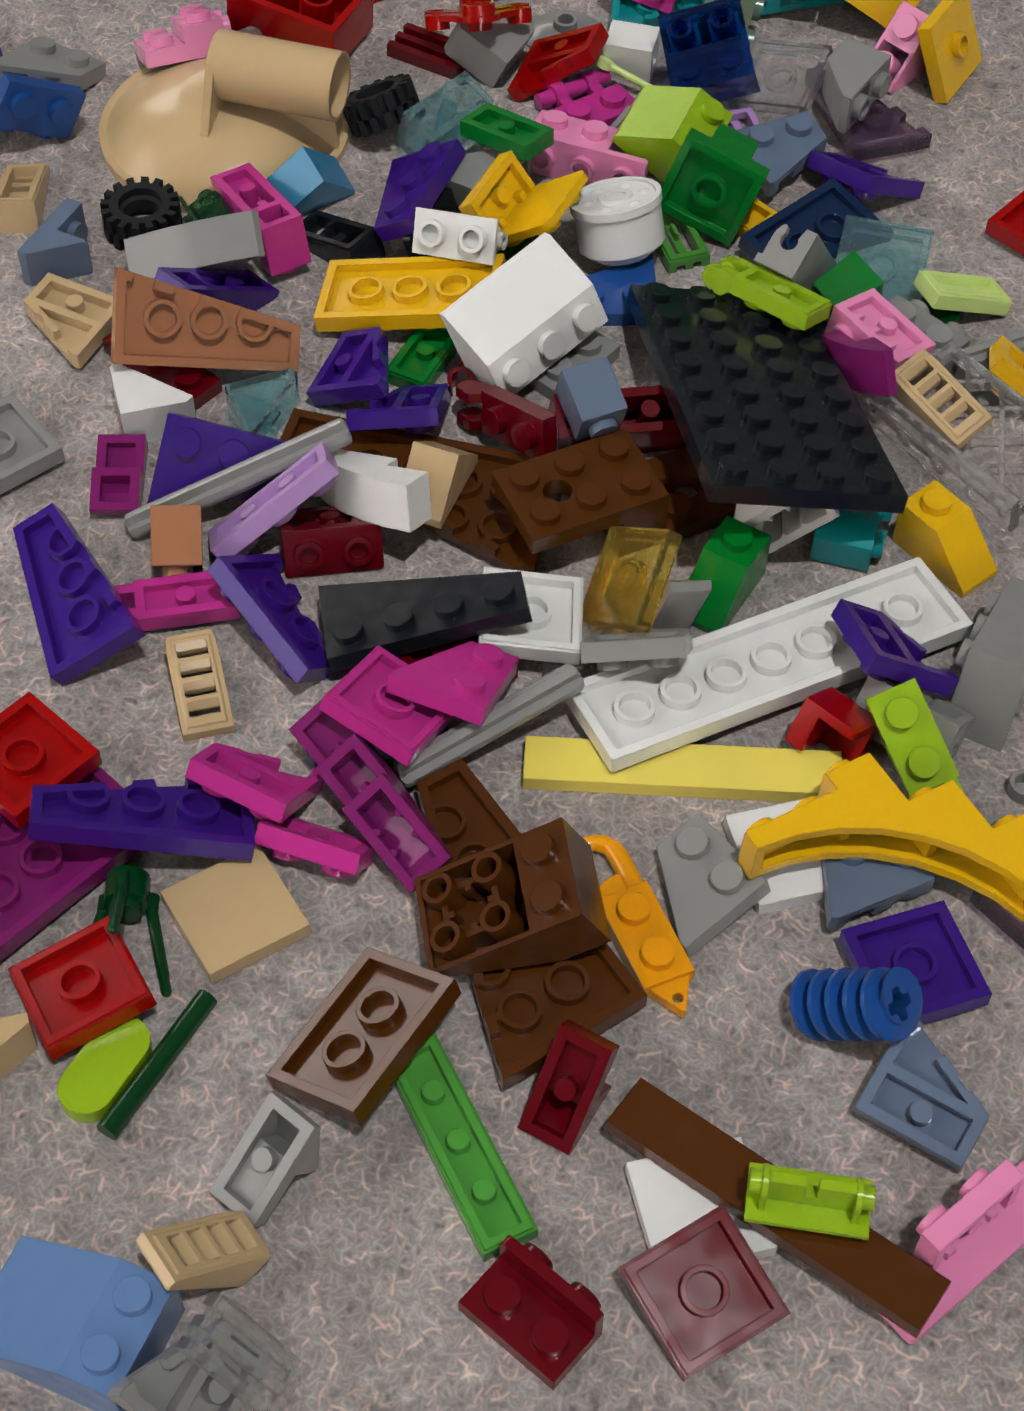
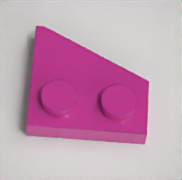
(457, 681)
(252, 781)

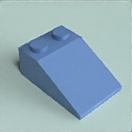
(80, 1319)

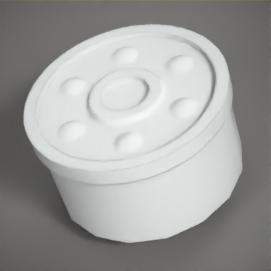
(619, 220)

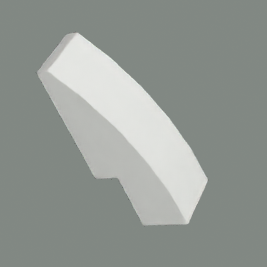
(380, 491)

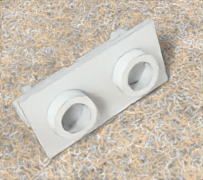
(457, 236)

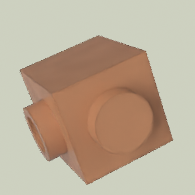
(176, 538)

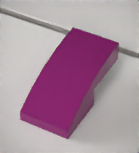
(864, 363)
(118, 474)

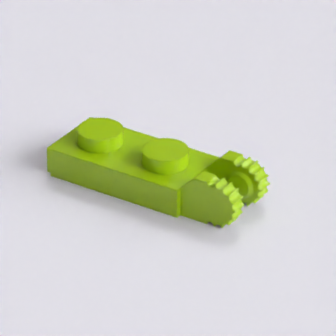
(767, 292)
(912, 737)

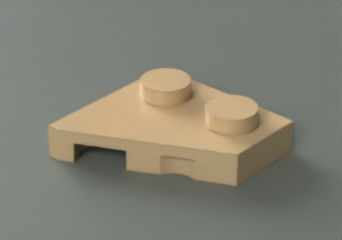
(70, 316)

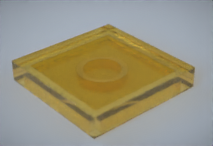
(630, 578)

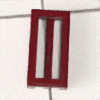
(423, 50)

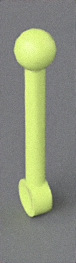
(608, 65)

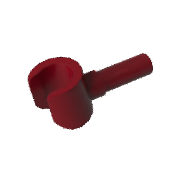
(459, 374)

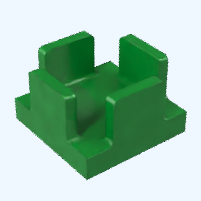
(714, 182)

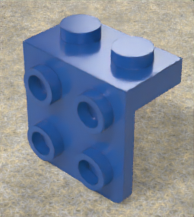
(39, 106)

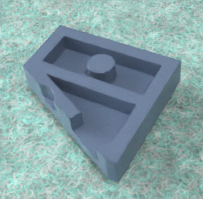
(785, 146)
(868, 884)
(923, 1101)

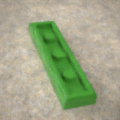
(463, 1151)

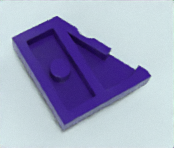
(864, 178)
(354, 369)
(887, 650)

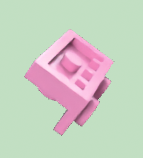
(874, 316)

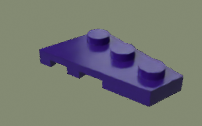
(413, 183)
(201, 448)
(272, 613)

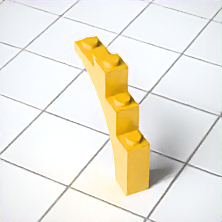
(870, 818)

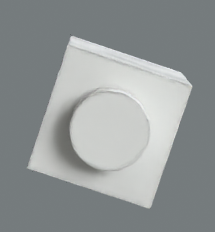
(633, 48)

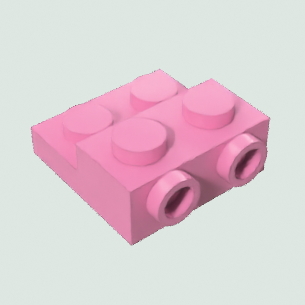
(188, 41)

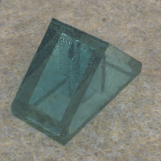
(263, 401)

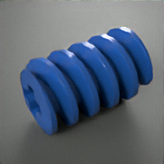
(856, 1004)

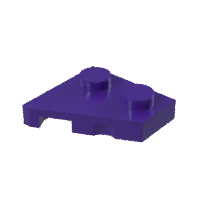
(408, 407)

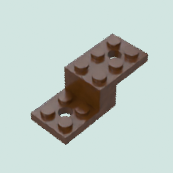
(606, 487)

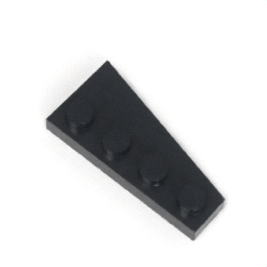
(417, 613)

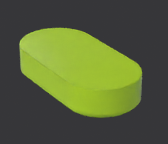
(103, 1071)

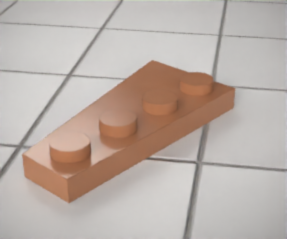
(183, 328)

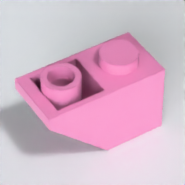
(903, 43)

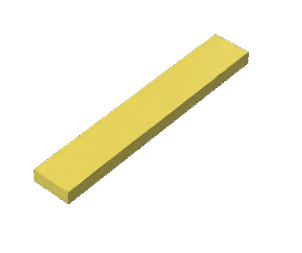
(682, 772)

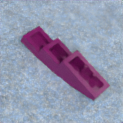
(372, 797)

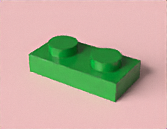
(506, 131)

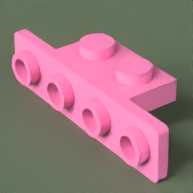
(583, 147)
(972, 1236)

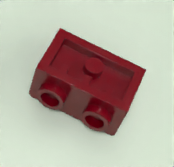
(329, 543)
(534, 1311)

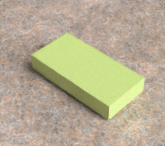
(962, 292)

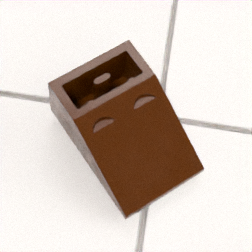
(513, 904)

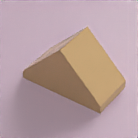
(448, 474)

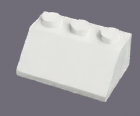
(524, 316)

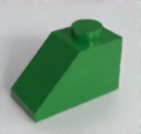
(735, 564)

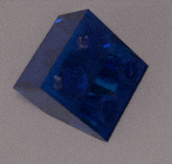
(710, 49)

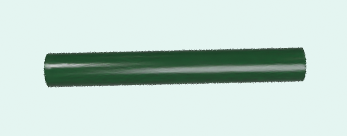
(156, 1064)

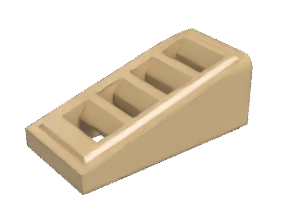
(23, 202)
(922, 375)
(193, 654)
(216, 1249)

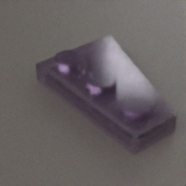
(879, 133)

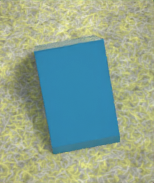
(311, 180)

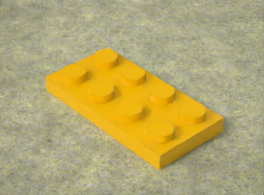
(394, 291)

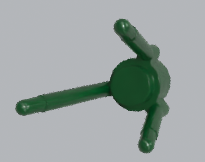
(125, 900)

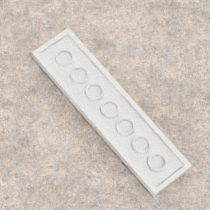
(756, 666)

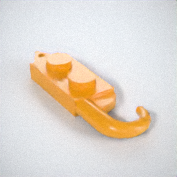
(642, 930)

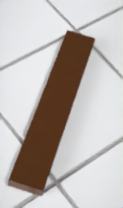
(718, 1169)

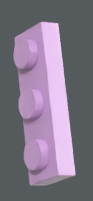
(274, 503)

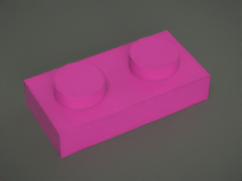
(299, 839)

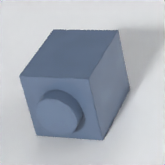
(591, 399)

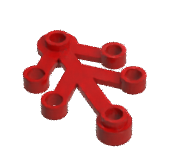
(477, 15)

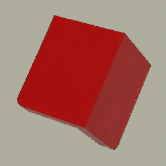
(833, 721)

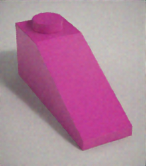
(279, 221)

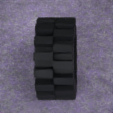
(379, 105)
(136, 199)

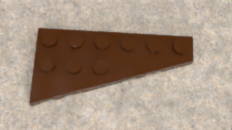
(478, 515)
(526, 1002)

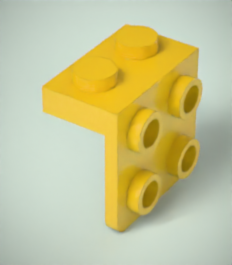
(518, 203)

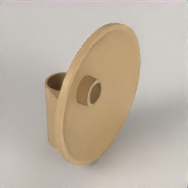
(238, 106)

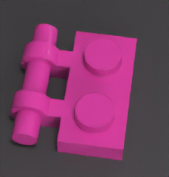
(598, 103)

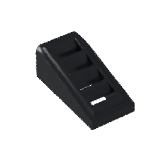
(341, 238)

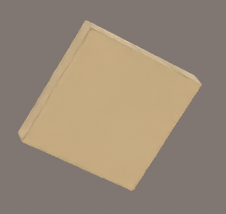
(235, 914)

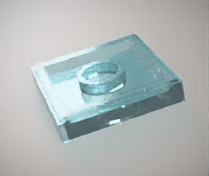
(890, 251)

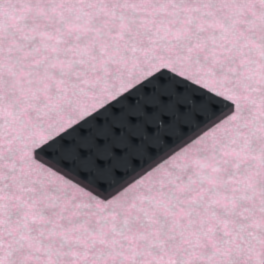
(761, 405)

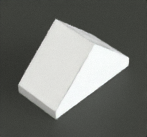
(146, 402)

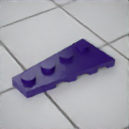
(71, 597)
(142, 819)

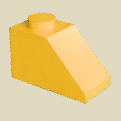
(945, 538)

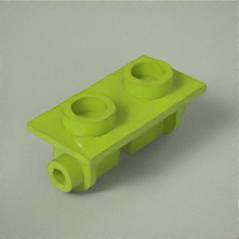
(809, 1200)

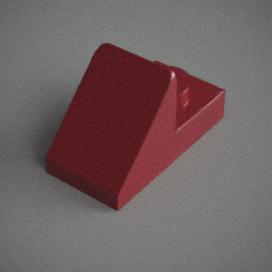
(569, 1087)

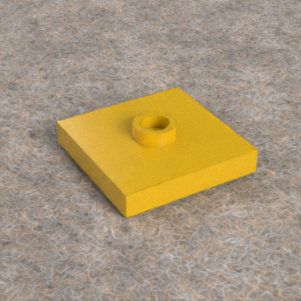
(949, 47)

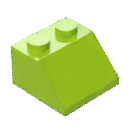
(662, 120)

